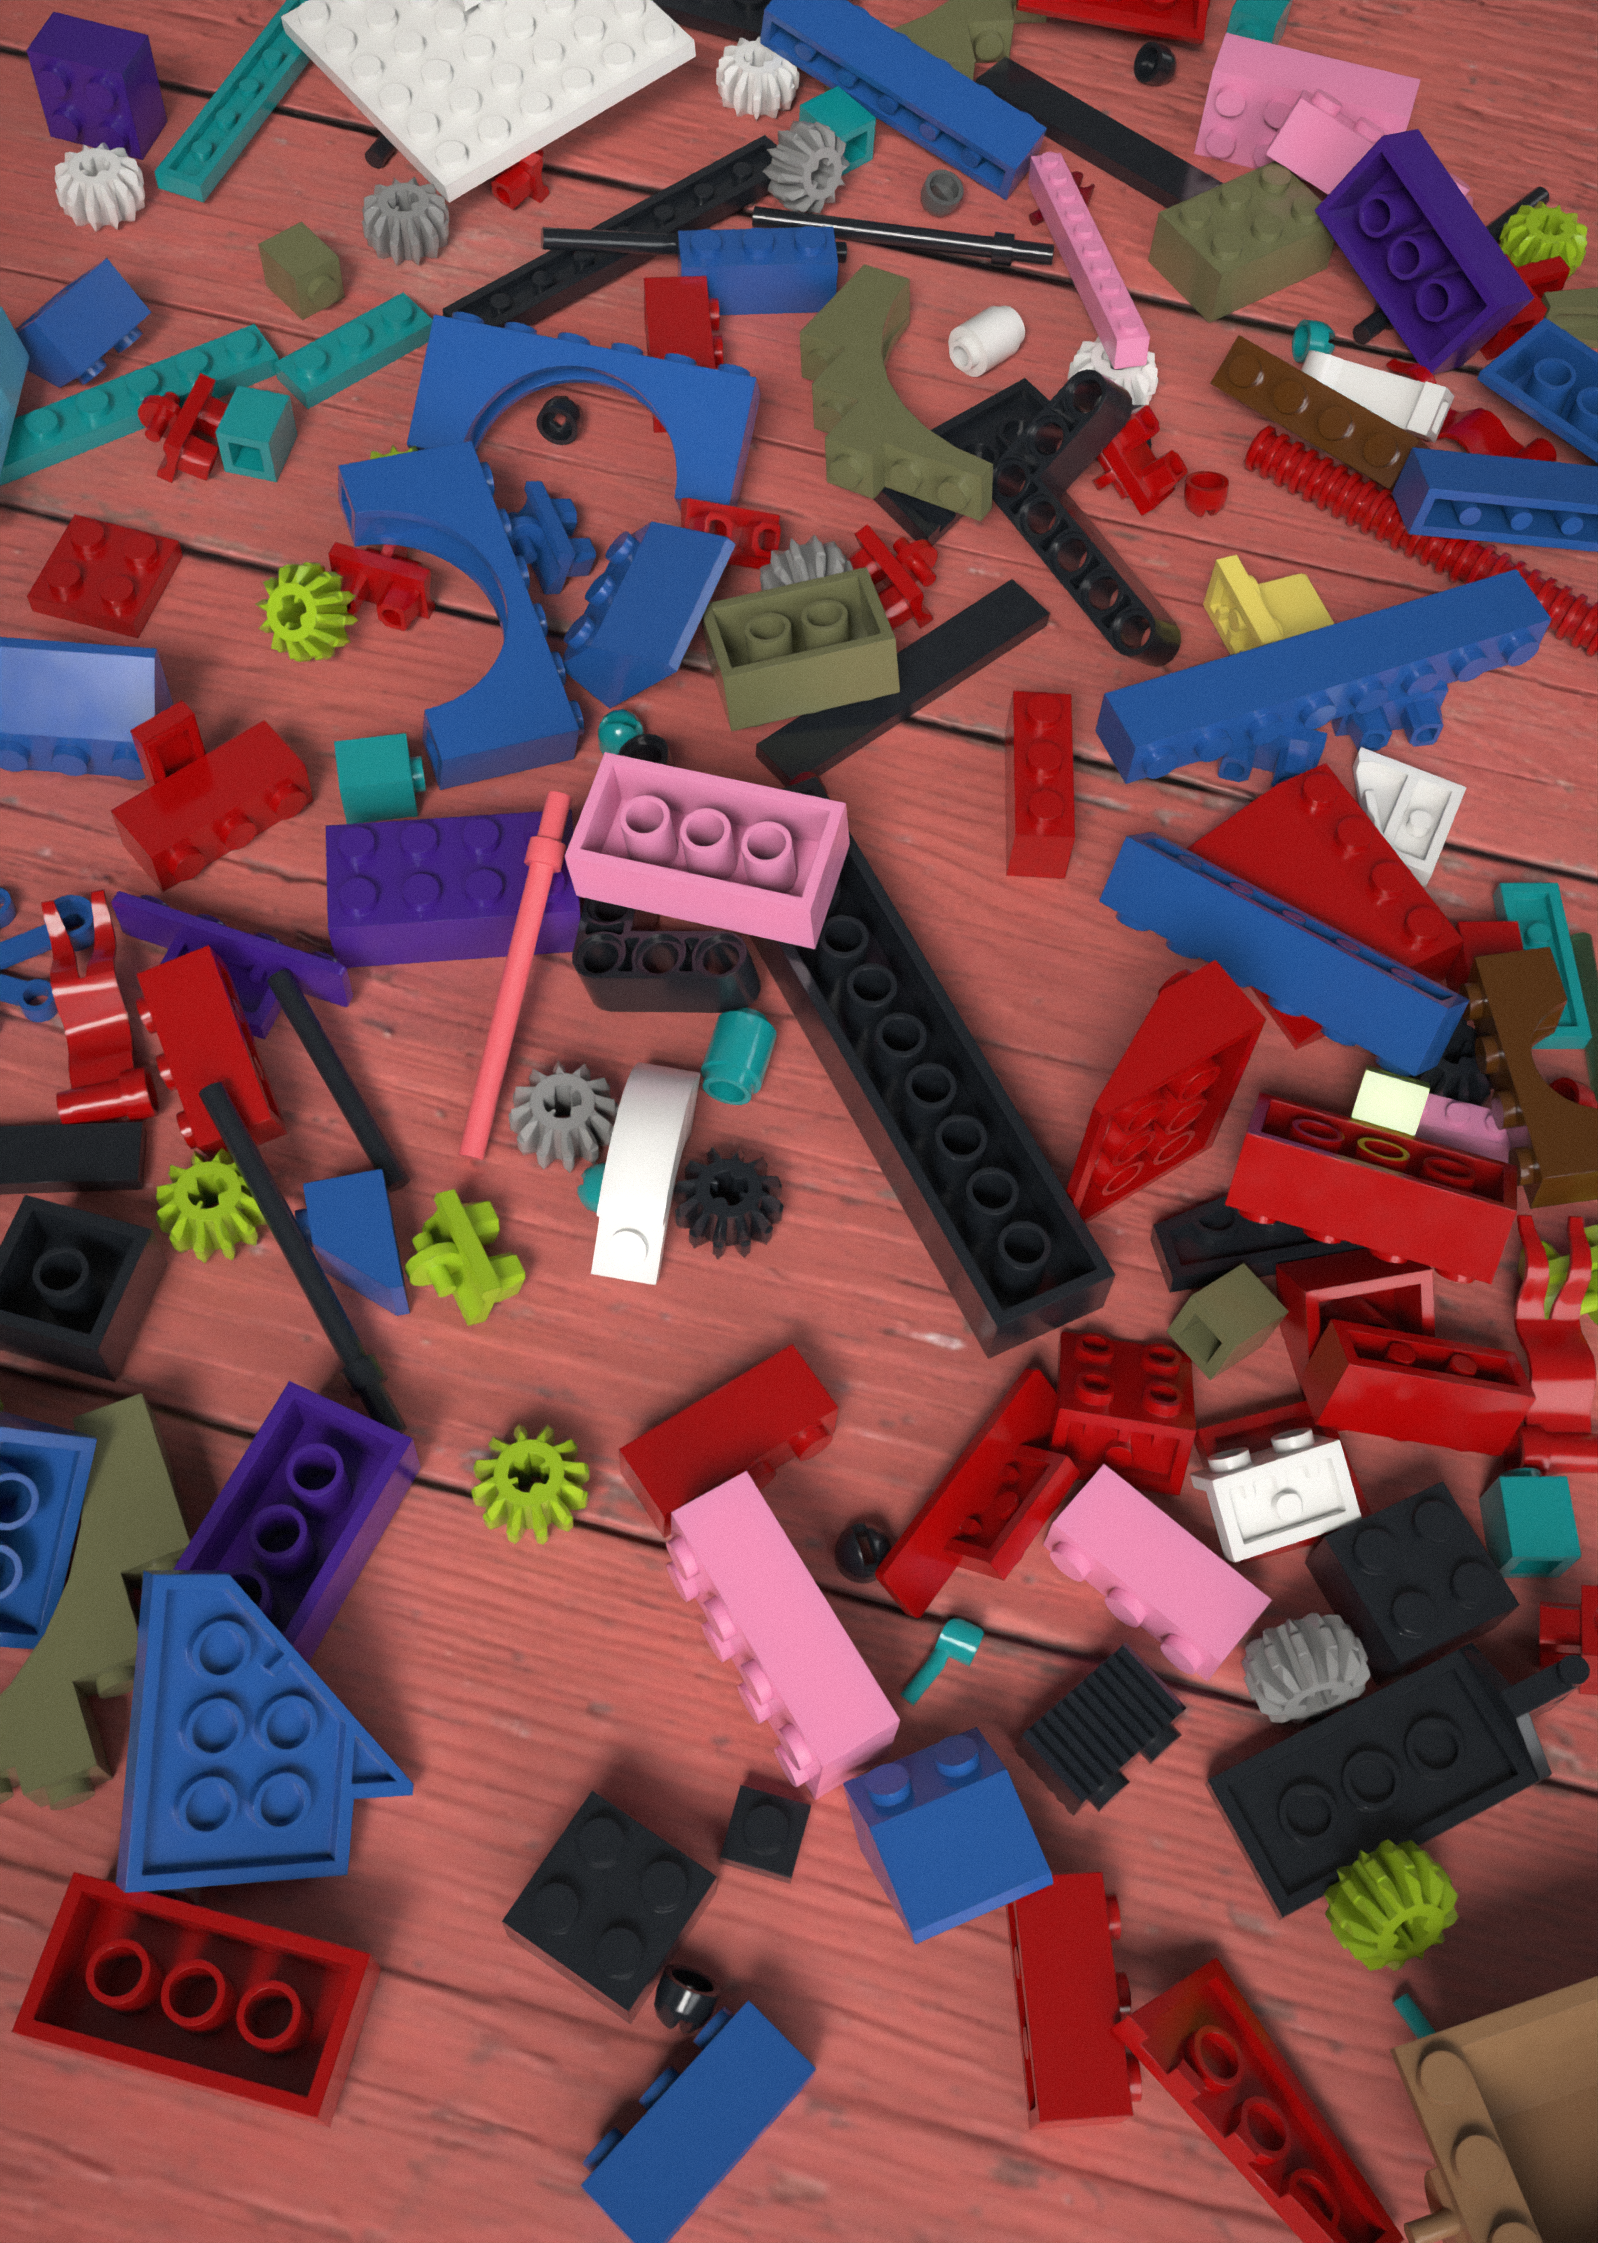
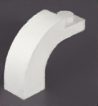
(642, 1171)

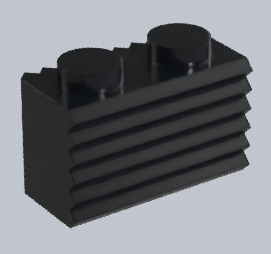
(1101, 1730)

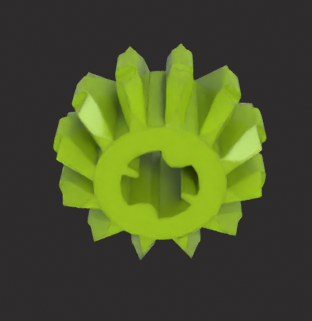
(1544, 234)
(307, 611)
(186, 1211)
(546, 1501)
(1391, 1905)

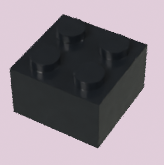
(75, 1286)
(1411, 1582)
(610, 1906)

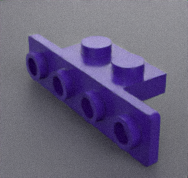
(248, 956)

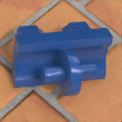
(542, 539)
(1417, 716)
(1284, 757)

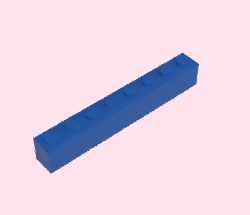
(1320, 676)

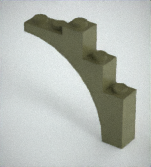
(968, 32)
(869, 430)
(128, 1525)

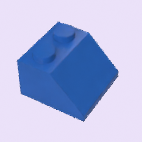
(82, 325)
(946, 1834)

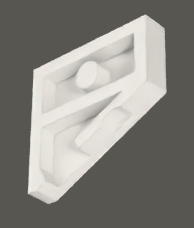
(1407, 808)

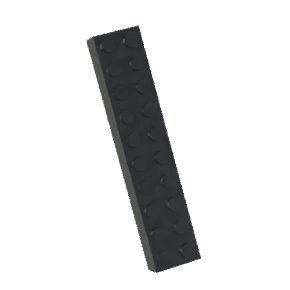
(937, 1117)

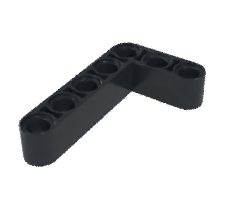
(1044, 495)
(648, 970)

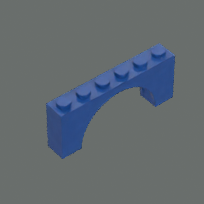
(483, 369)
(446, 507)

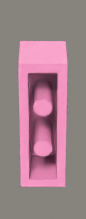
(1154, 1573)

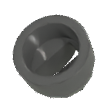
(941, 193)

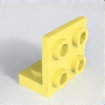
(1261, 613)

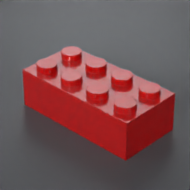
(1375, 1189)
(199, 1999)

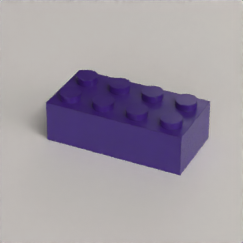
(1423, 252)
(439, 889)
(305, 1511)

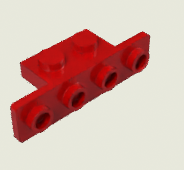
(986, 1502)

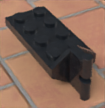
(1390, 1770)

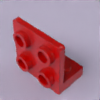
(1125, 1410)

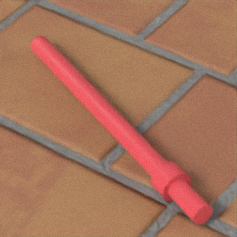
(544, 858)

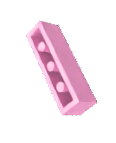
(1325, 143)

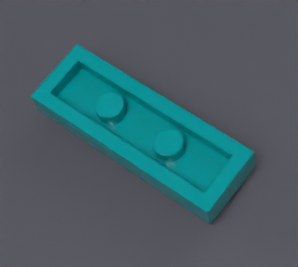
(354, 350)
(1544, 924)

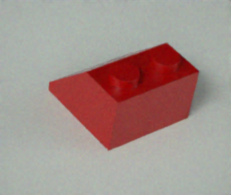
(1354, 1290)

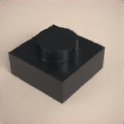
(765, 1834)

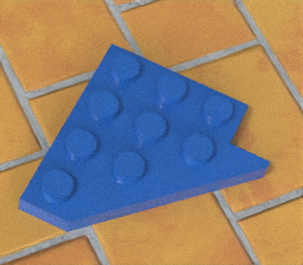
(235, 1748)

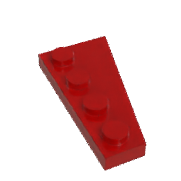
(1251, 2105)

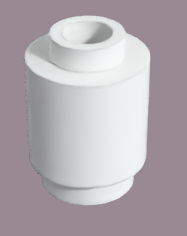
(986, 340)

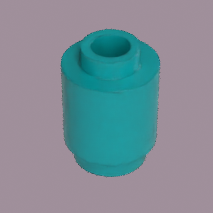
(738, 1056)

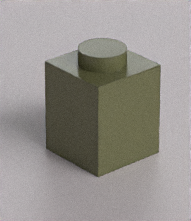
(301, 270)
(1227, 1321)

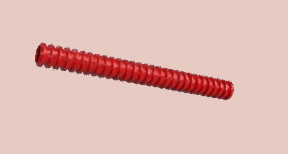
(1379, 514)

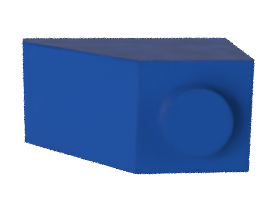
(356, 1236)

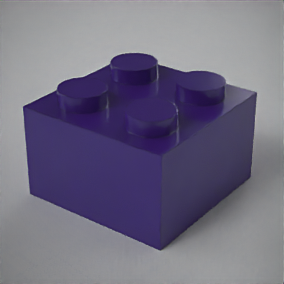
(97, 84)

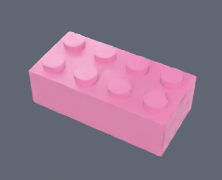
(1260, 83)
(709, 849)
(780, 1636)

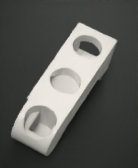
(1400, 400)

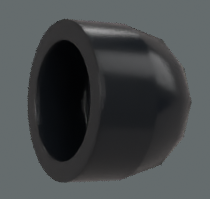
(1154, 64)
(569, 429)
(849, 1555)
(685, 1998)

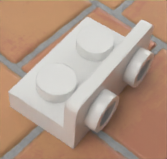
(1278, 1493)

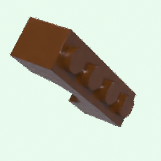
(1315, 412)
(1552, 1140)

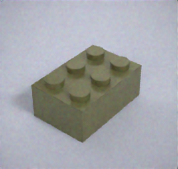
(1241, 241)
(800, 649)

